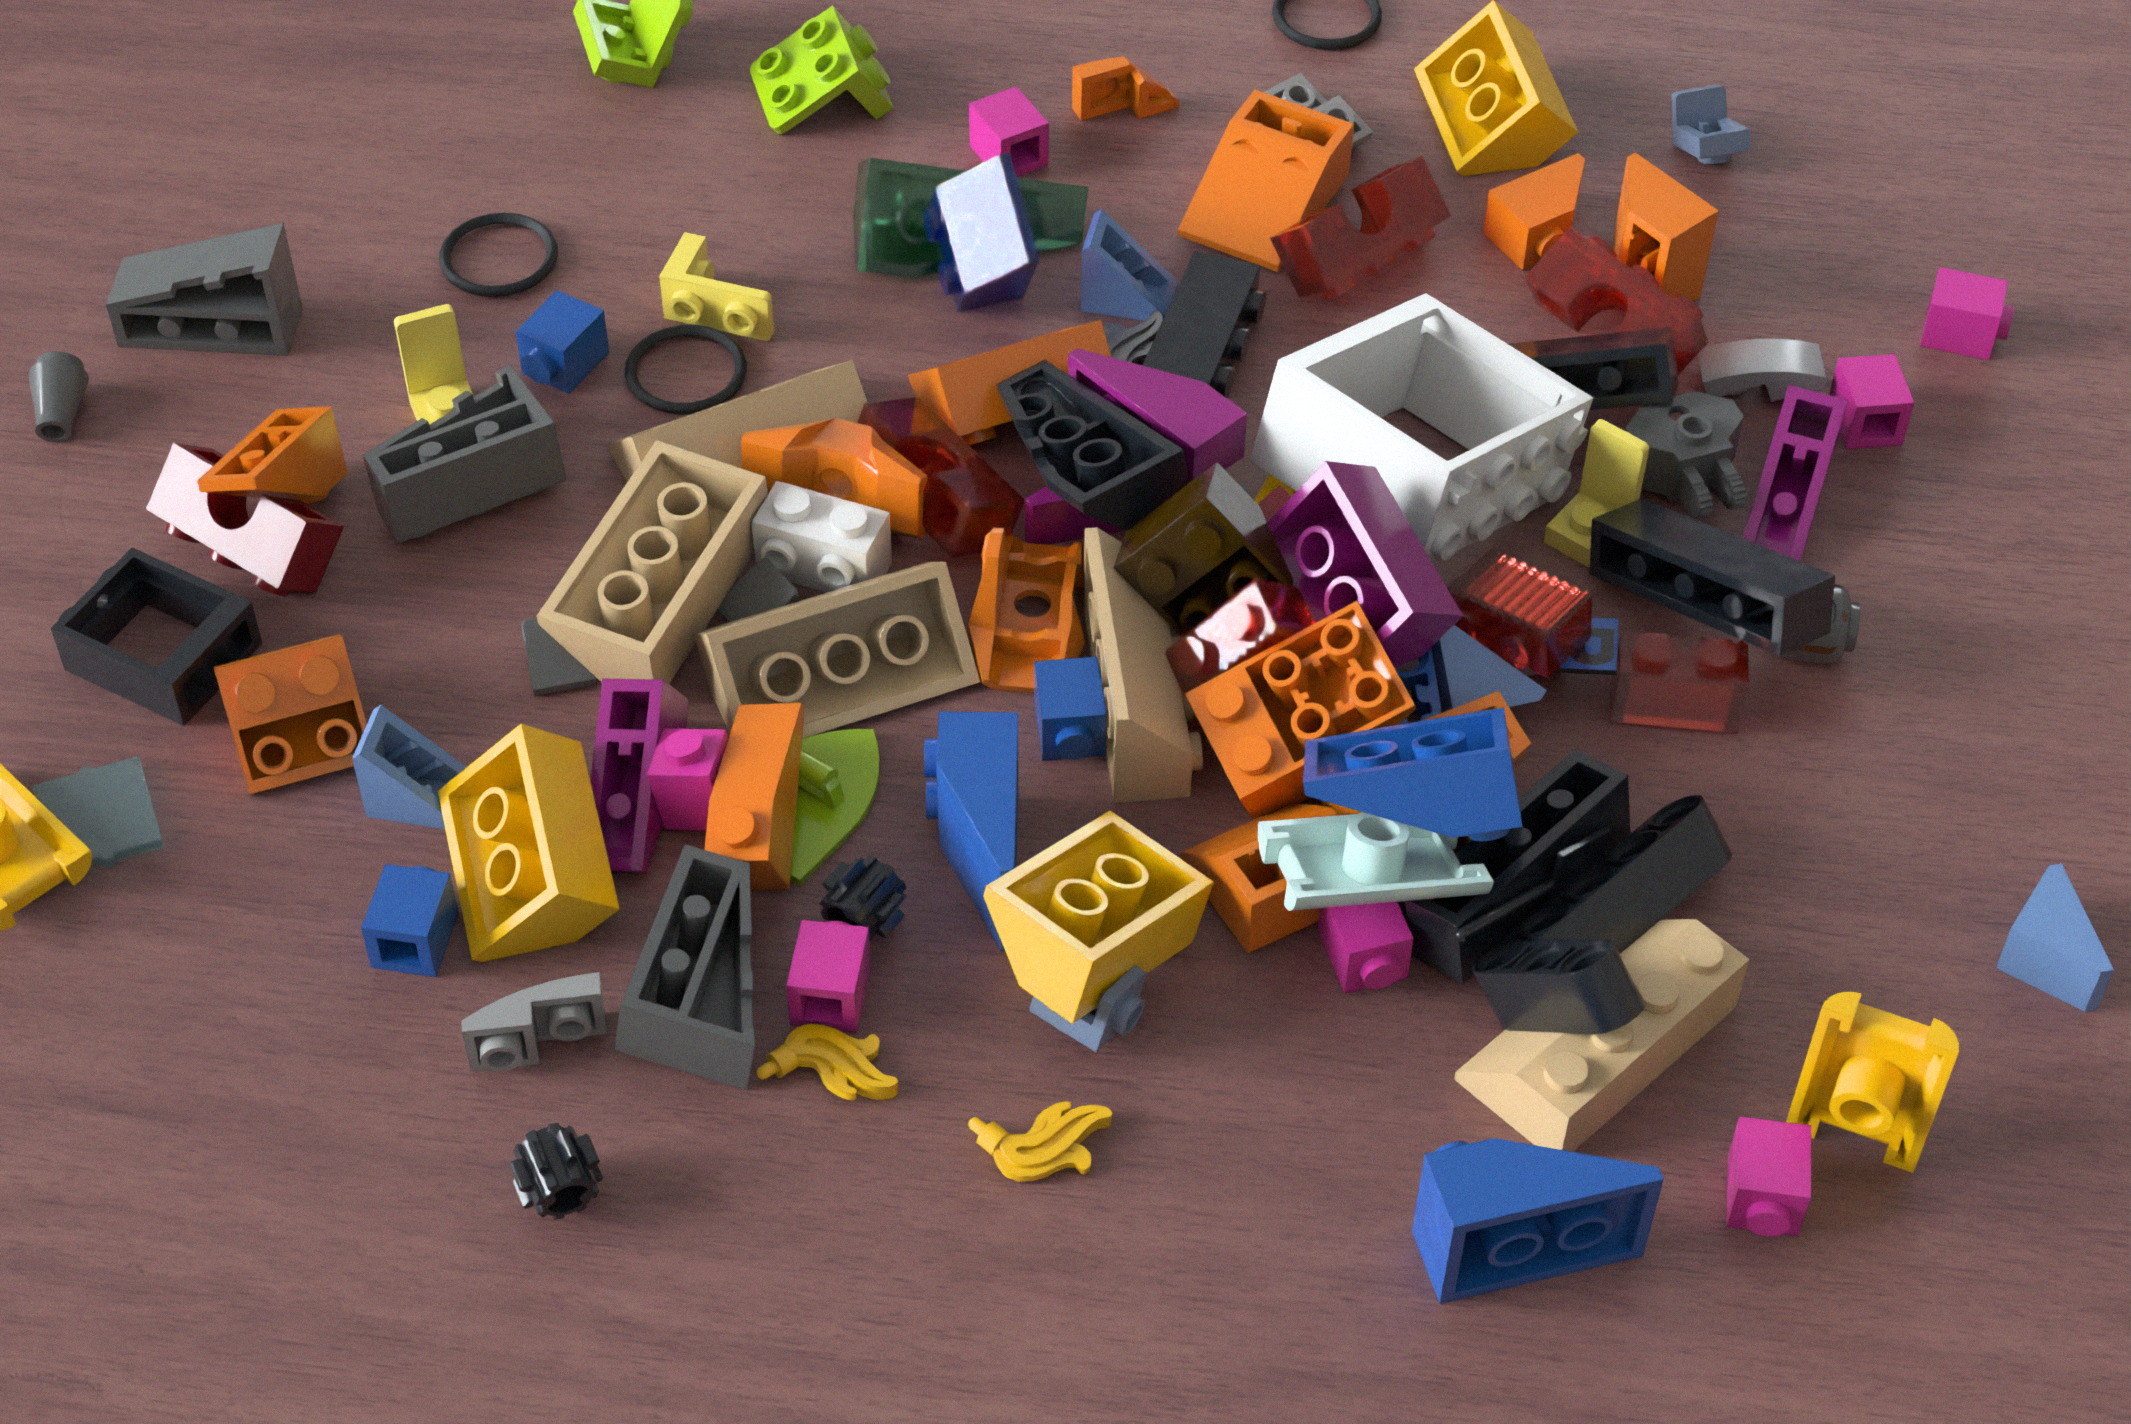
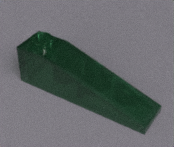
(892, 228)

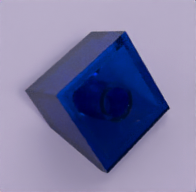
(982, 235)

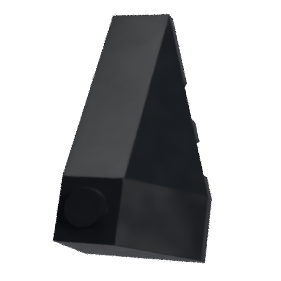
(1091, 447)

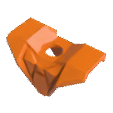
(841, 462)
(1000, 636)

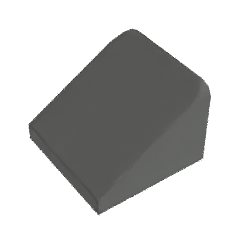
(757, 592)
(550, 664)

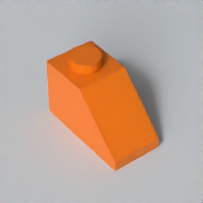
(1534, 210)

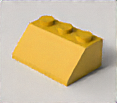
(1495, 96)
(527, 846)
(1094, 912)

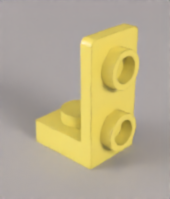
(697, 299)
(431, 360)
(1609, 480)

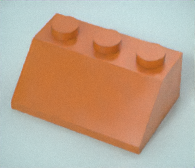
(966, 389)

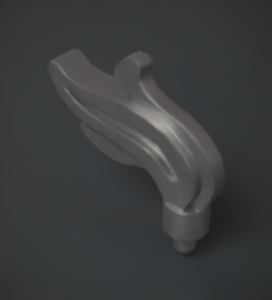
(1133, 343)

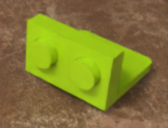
(632, 39)
(817, 67)

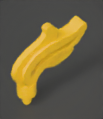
(837, 1059)
(1048, 1145)

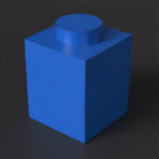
(562, 341)
(1070, 708)
(410, 920)

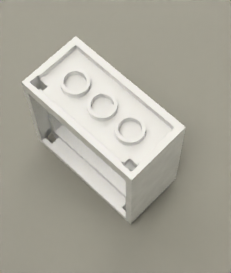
(1456, 378)

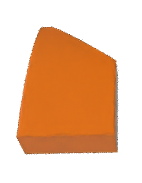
(1115, 85)

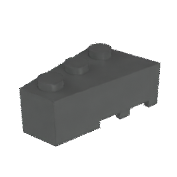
(210, 296)
(466, 461)
(695, 976)

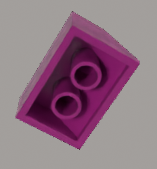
(1354, 544)

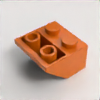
(1663, 228)
(293, 712)
(1247, 890)

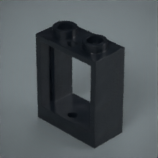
(187, 678)

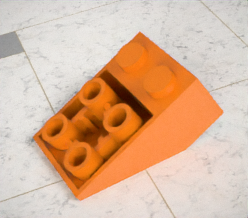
(1267, 175)
(1302, 689)

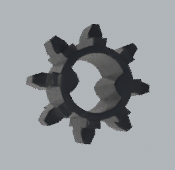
(864, 896)
(556, 1171)

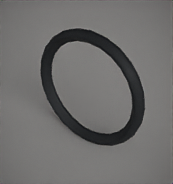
(1322, 43)
(498, 290)
(677, 331)

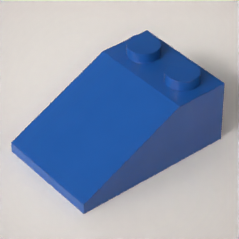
(1428, 774)
(975, 798)
(1526, 1213)

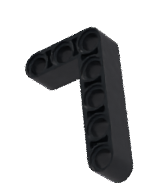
(1565, 960)

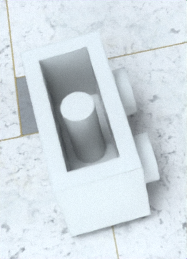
(821, 538)

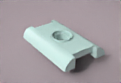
(1365, 862)

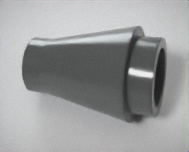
(57, 392)

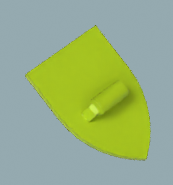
(833, 795)

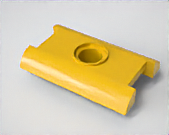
(34, 849)
(1875, 1076)

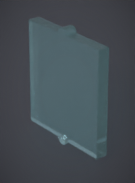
(105, 809)

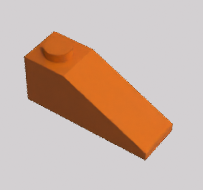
(285, 456)
(758, 791)

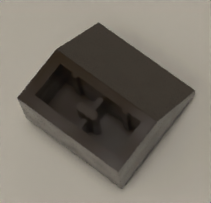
(1200, 550)

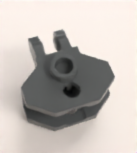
(1693, 453)

